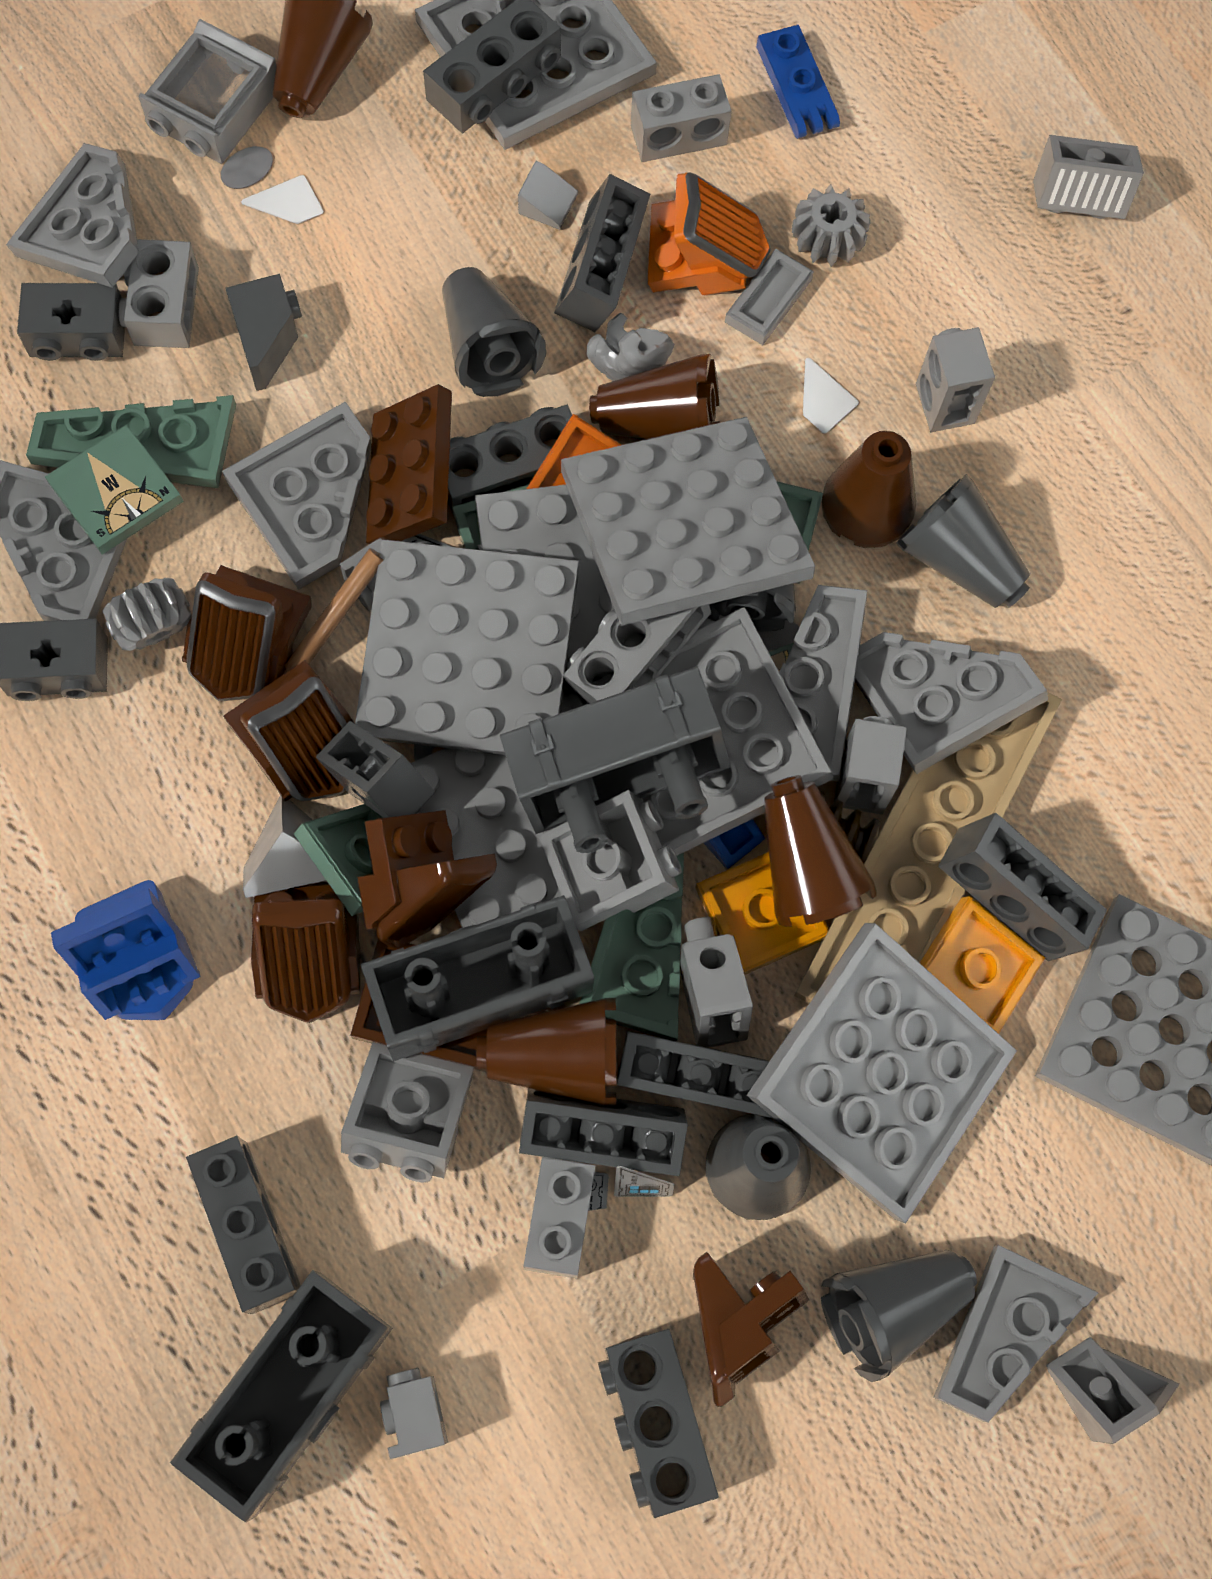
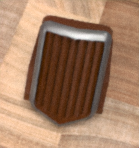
(241, 632)
(288, 728)

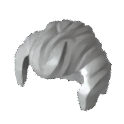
(628, 352)

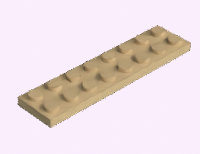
(911, 888)

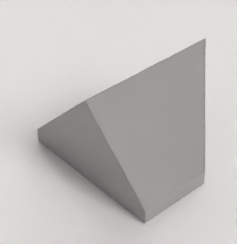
(278, 857)
(1109, 1391)

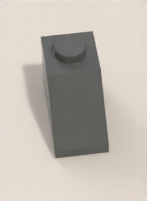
(265, 324)

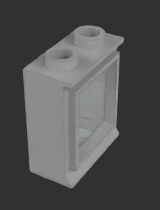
(210, 92)

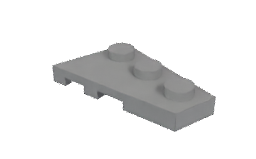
(1006, 1331)

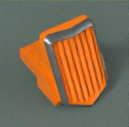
(704, 240)

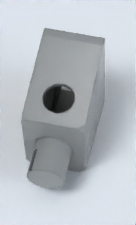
(714, 985)

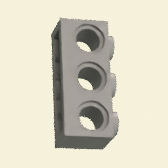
(635, 664)

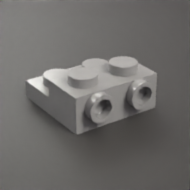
(621, 875)
(406, 1113)

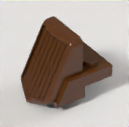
(416, 876)
(304, 951)
(738, 1331)

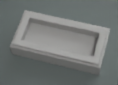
(769, 296)

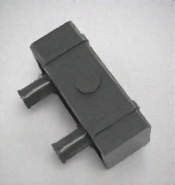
(630, 741)
(478, 977)
(281, 1397)

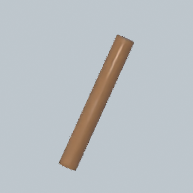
(336, 609)

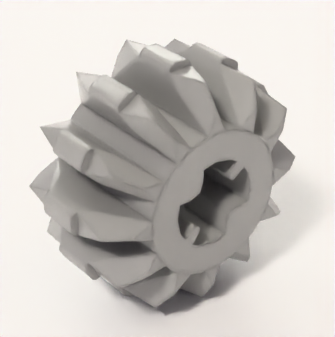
(831, 225)
(147, 614)

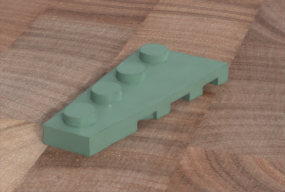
(182, 438)
(641, 965)

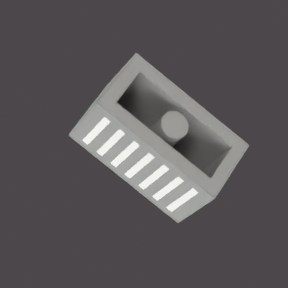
(1087, 177)

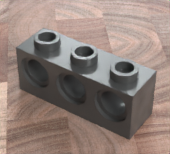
(493, 64)
(602, 253)
(484, 449)
(1022, 887)
(690, 1072)
(622, 1135)
(244, 1225)
(683, 1440)

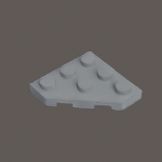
(83, 220)
(306, 491)
(50, 548)
(943, 692)

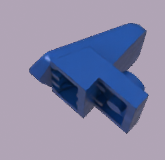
(129, 955)

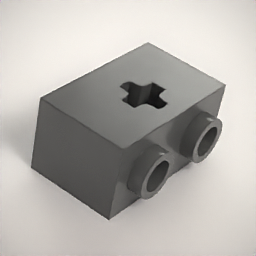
(70, 320)
(53, 658)
(375, 772)

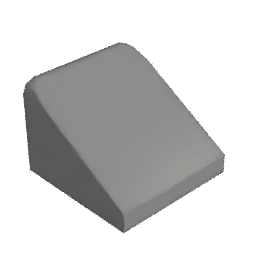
(546, 196)

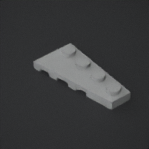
(824, 667)

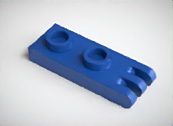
(797, 80)

